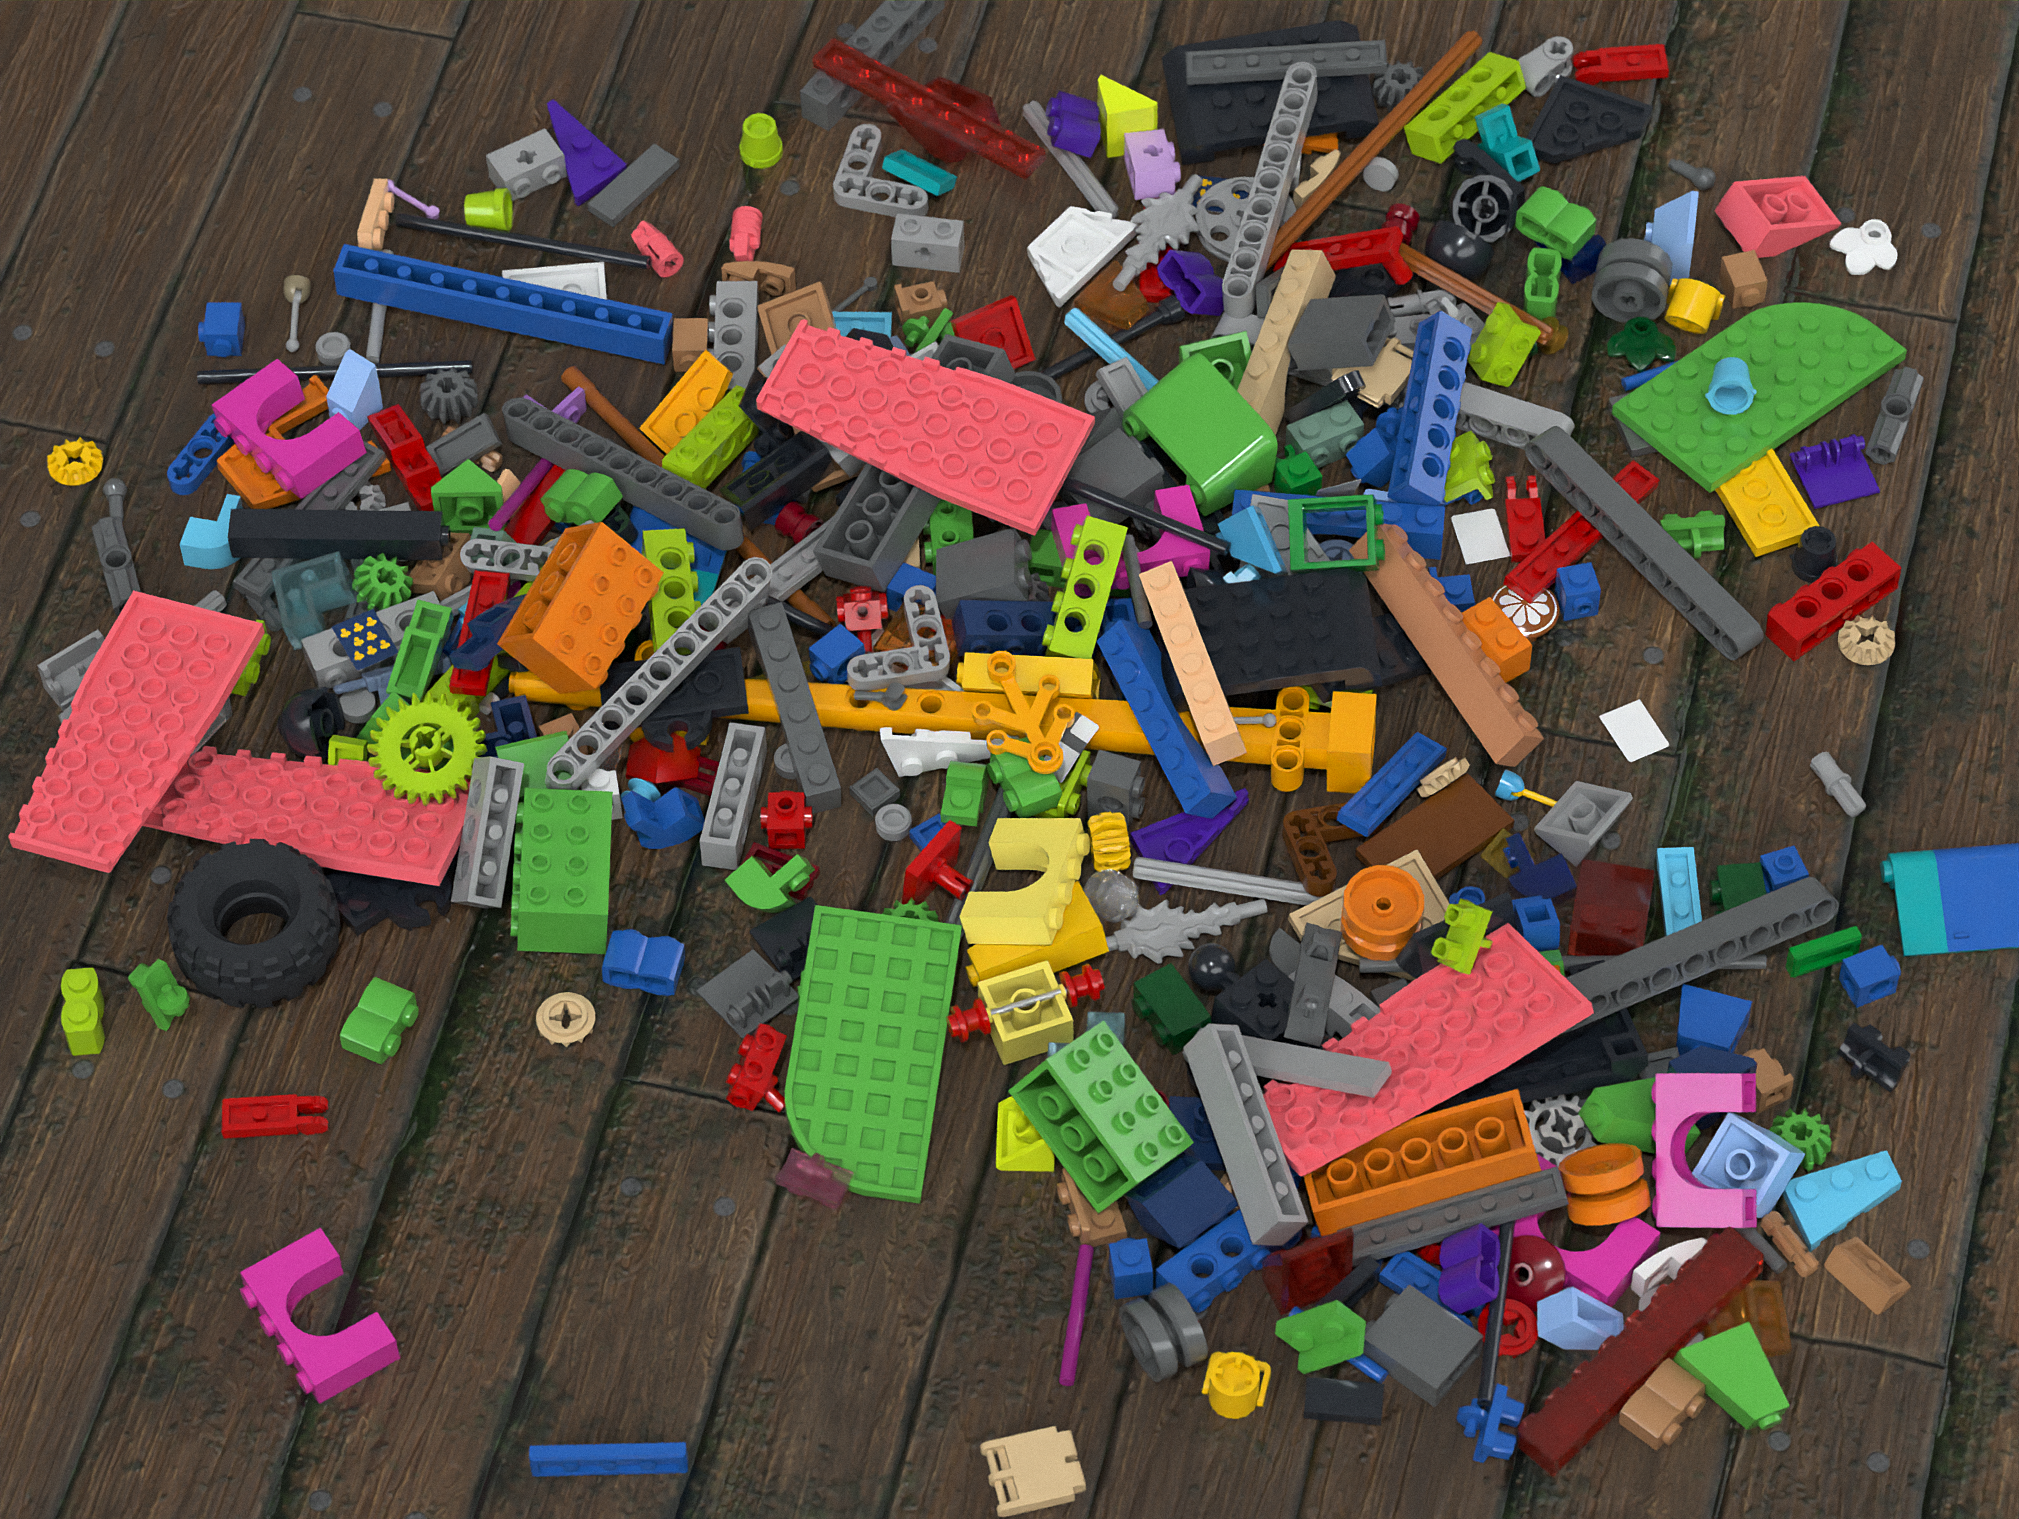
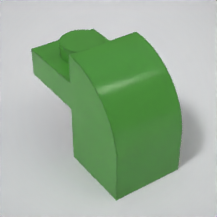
(964, 792)
(769, 892)

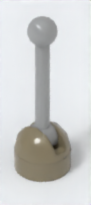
(296, 291)

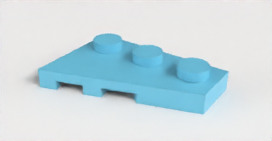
(1834, 1196)

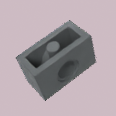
(1115, 786)

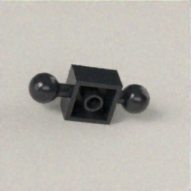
(1253, 1002)

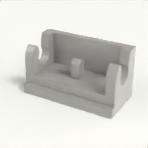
(65, 670)

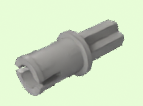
(1415, 303)
(1837, 784)

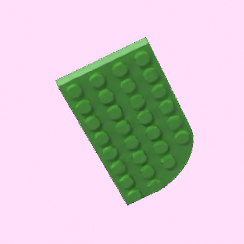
(1797, 360)
(871, 1046)

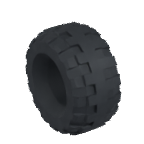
(243, 883)

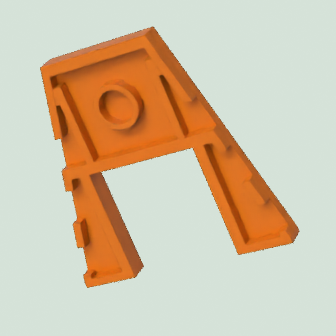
(259, 488)

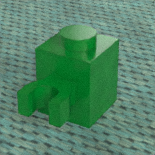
(1296, 474)

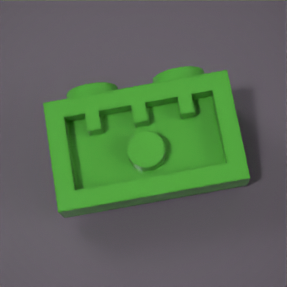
(1323, 1335)

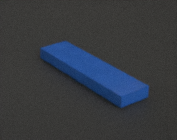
(1391, 784)
(608, 1459)

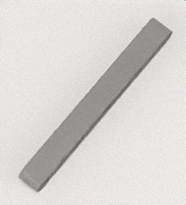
(1270, 190)
(665, 661)

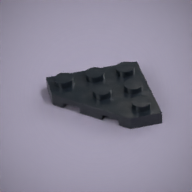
(1585, 120)

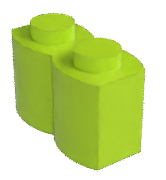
(82, 1011)

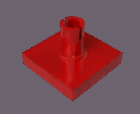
(998, 326)
(935, 867)

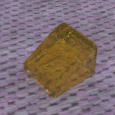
(1495, 856)

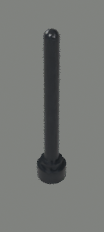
(1166, 312)

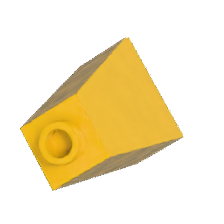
(1077, 676)
(1075, 942)

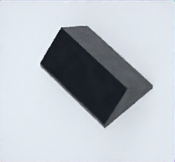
(778, 478)
(1417, 955)

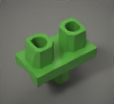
(919, 332)
(1696, 533)
(160, 992)

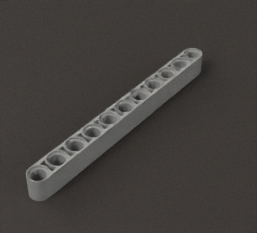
(1481, 409)

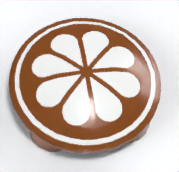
(1531, 618)

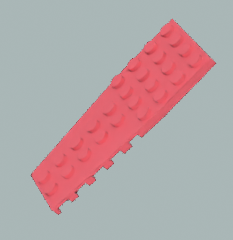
(929, 424)
(133, 727)
(321, 809)
(1439, 1041)

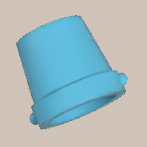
(1731, 387)

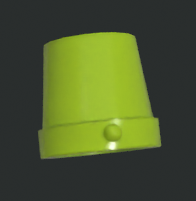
(760, 141)
(490, 209)

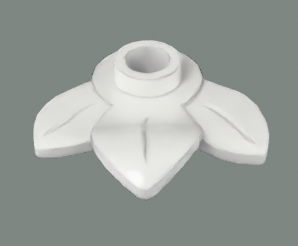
(1866, 247)

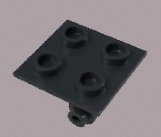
(771, 431)
(787, 937)

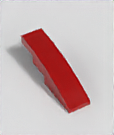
(406, 454)

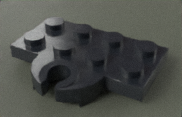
(1396, 655)
(708, 692)
(370, 899)

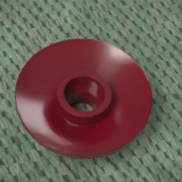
(1545, 1270)

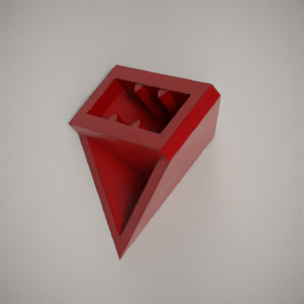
(661, 766)

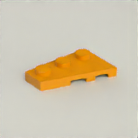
(688, 402)

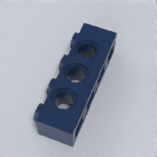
(1006, 626)

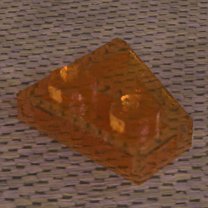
(1110, 305)

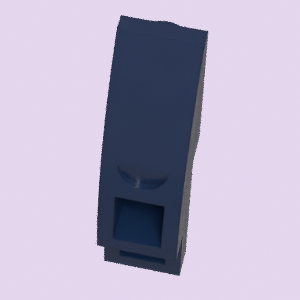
(486, 632)

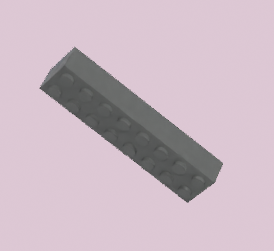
(885, 513)

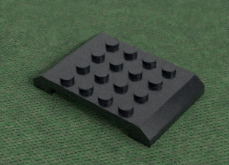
(1241, 113)
(1283, 633)
(1574, 1061)

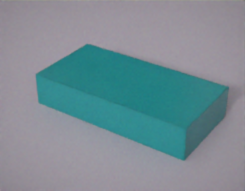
(919, 172)

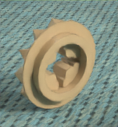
(1866, 652)
(1442, 776)
(552, 1012)

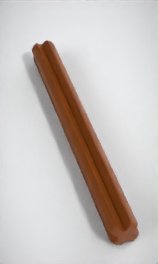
(1466, 289)

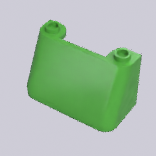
(1205, 432)

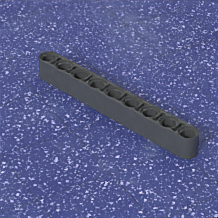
(637, 479)
(1644, 543)
(1704, 947)

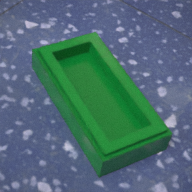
(1823, 951)

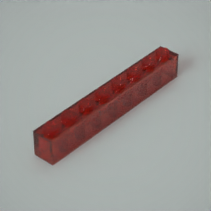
(1649, 1338)

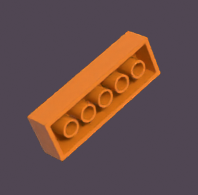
(1425, 1162)

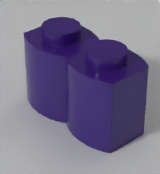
(1073, 123)
(1193, 282)
(1469, 1268)

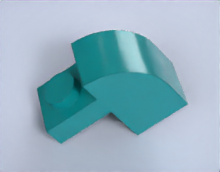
(1504, 145)

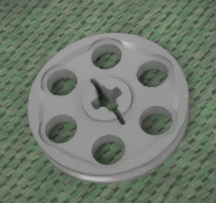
(1230, 219)

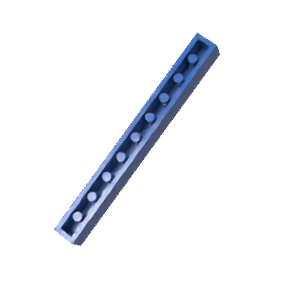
(504, 304)

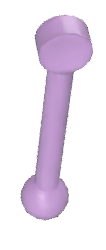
(431, 212)

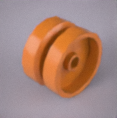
(1381, 911)
(1605, 1184)

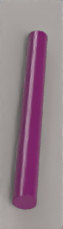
(520, 494)
(1076, 1315)

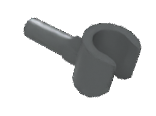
(892, 698)

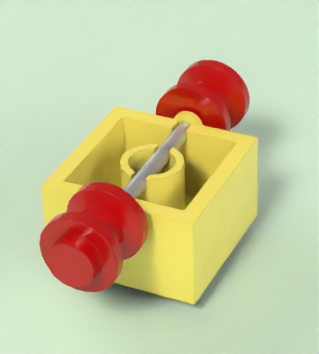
(1026, 1009)

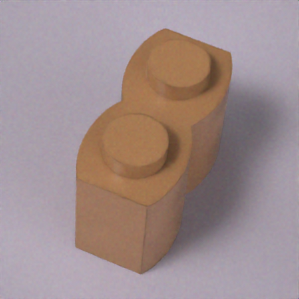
(1663, 1405)

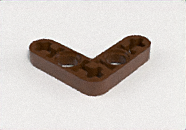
(1315, 835)

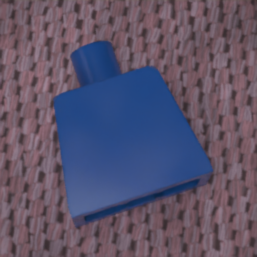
(1710, 1020)

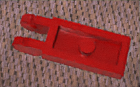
(1621, 64)
(1523, 519)
(273, 1116)

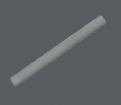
(376, 329)

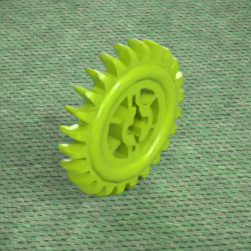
(416, 720)

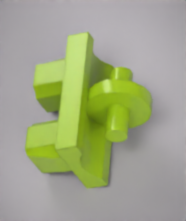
(1464, 936)

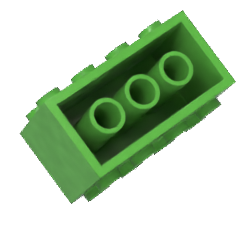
(562, 871)
(1100, 1116)

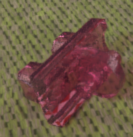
(814, 1178)

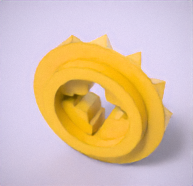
(75, 472)

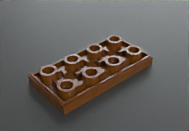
(1442, 829)

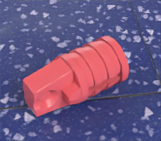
(745, 232)
(656, 244)

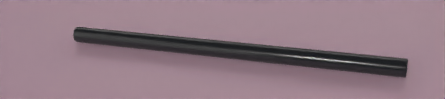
(523, 241)
(329, 372)
(1146, 515)
(1495, 1318)

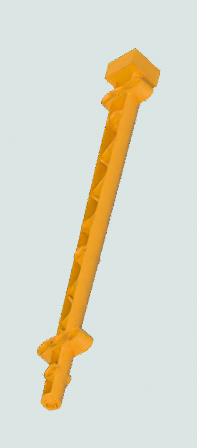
(1328, 741)

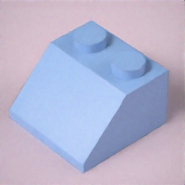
(1674, 232)
(1749, 1158)

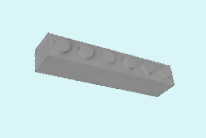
(1245, 1135)

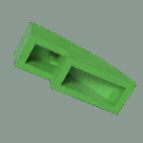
(420, 650)

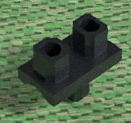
(1872, 1057)

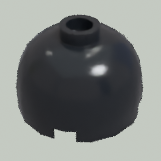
(1483, 207)
(1458, 251)
(310, 721)

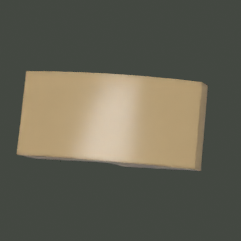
(1319, 172)

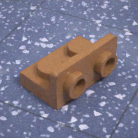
(445, 575)
(1084, 1220)

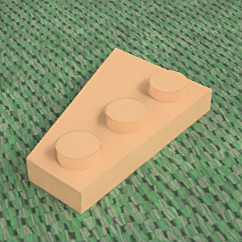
(376, 216)

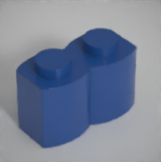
(643, 962)

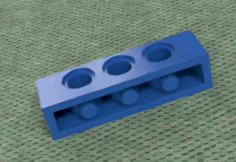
(1209, 1257)

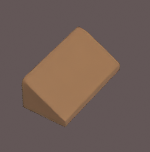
(1866, 1275)

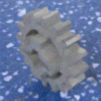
(1564, 1118)

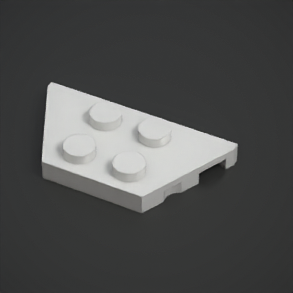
(1077, 249)

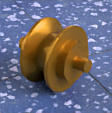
(1559, 337)

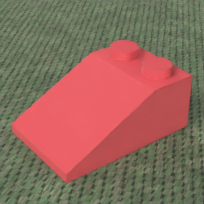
(1775, 214)

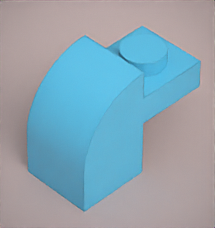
(206, 541)

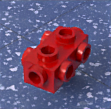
(862, 612)
(753, 1076)

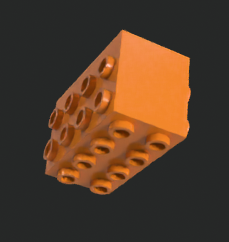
(581, 608)

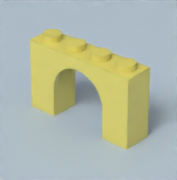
(1037, 910)

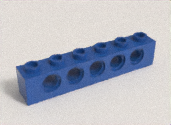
(1430, 411)

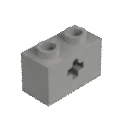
(527, 164)
(927, 243)

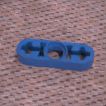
(200, 467)

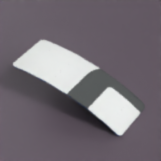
(1073, 743)

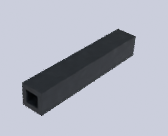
(351, 532)

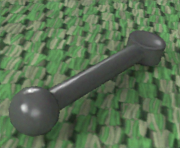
(870, 284)

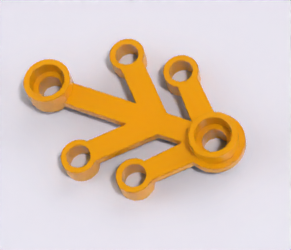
(1024, 719)

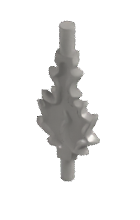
(1162, 222)
(1166, 930)

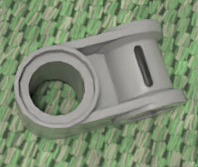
(1546, 64)

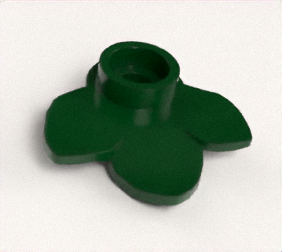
(1641, 344)

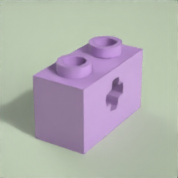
(1150, 163)

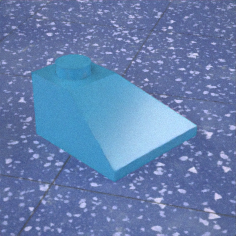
(1252, 540)

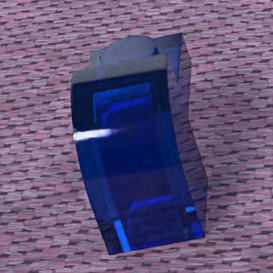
(1547, 878)

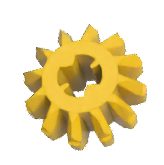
(1109, 841)

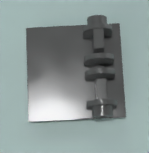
(748, 993)

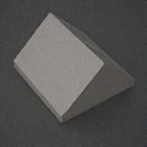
(1581, 819)

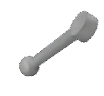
(1268, 720)

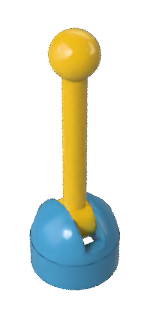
(1512, 787)

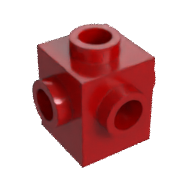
(786, 819)

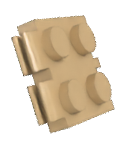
(1387, 375)
(1036, 1470)

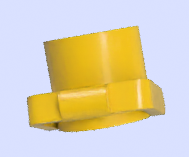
(1693, 305)
(1234, 1384)

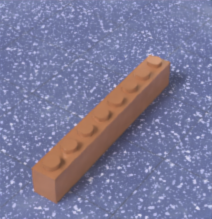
(1450, 649)

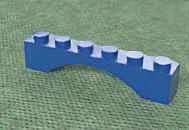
(1421, 522)
(1137, 668)

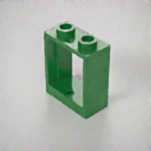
(1298, 532)

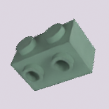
(1326, 433)

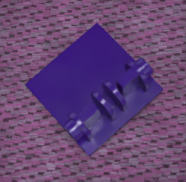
(1834, 471)

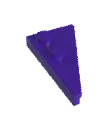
(587, 160)
(1184, 836)

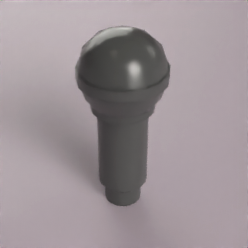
(1702, 178)
(115, 491)

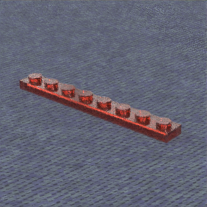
(929, 108)

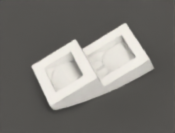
(1664, 1263)

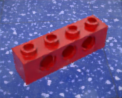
(1831, 600)

